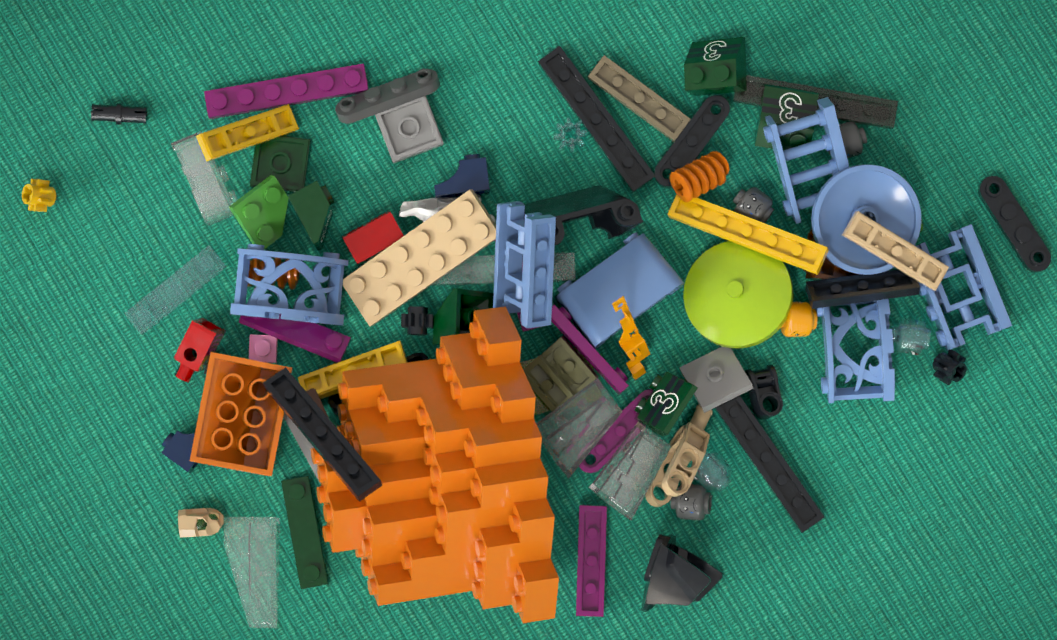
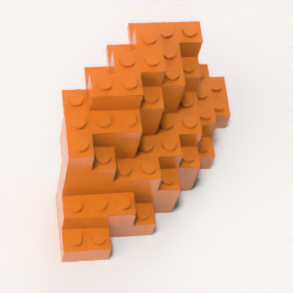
(456, 474)

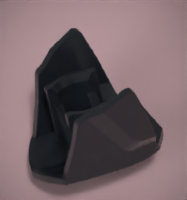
(676, 575)

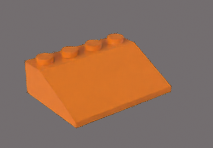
(237, 416)

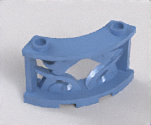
(322, 310)
(881, 374)

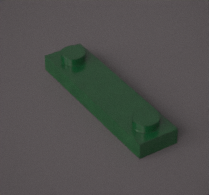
(304, 532)

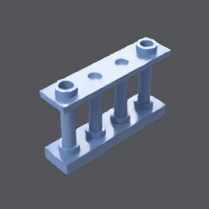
(831, 141)

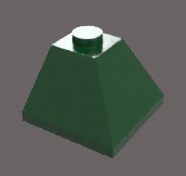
(458, 312)

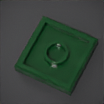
(284, 159)

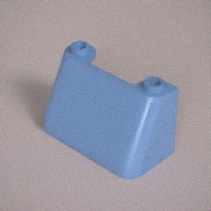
(632, 272)

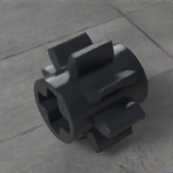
(417, 321)
(949, 367)

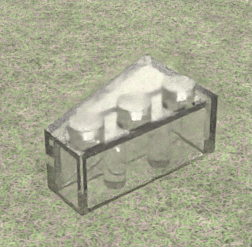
(205, 180)

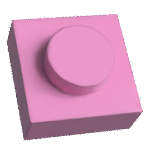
(263, 348)

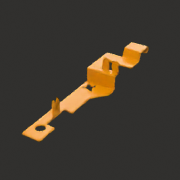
(631, 343)

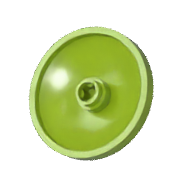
(737, 295)

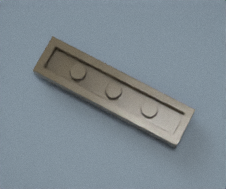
(639, 98)

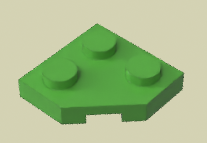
(262, 212)

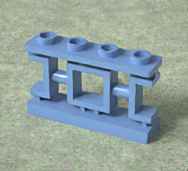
(534, 243)
(979, 279)

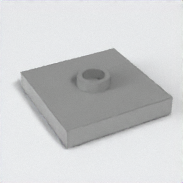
(409, 129)
(717, 378)

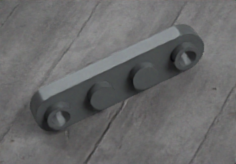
(387, 96)

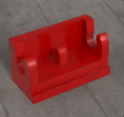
(373, 237)

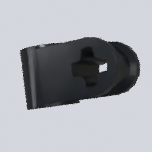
(764, 389)

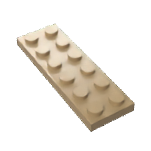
(421, 258)

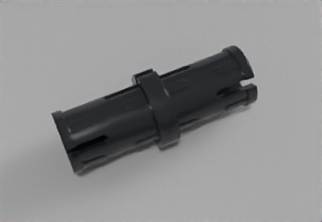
(119, 113)

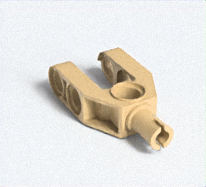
(686, 446)

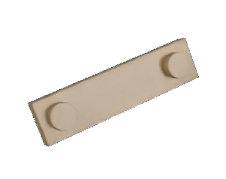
(895, 250)

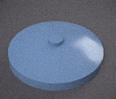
(874, 193)

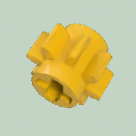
(38, 195)

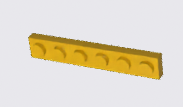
(749, 233)

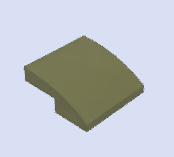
(559, 374)

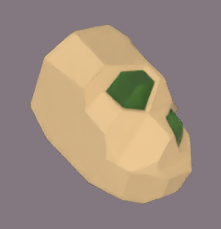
(199, 522)

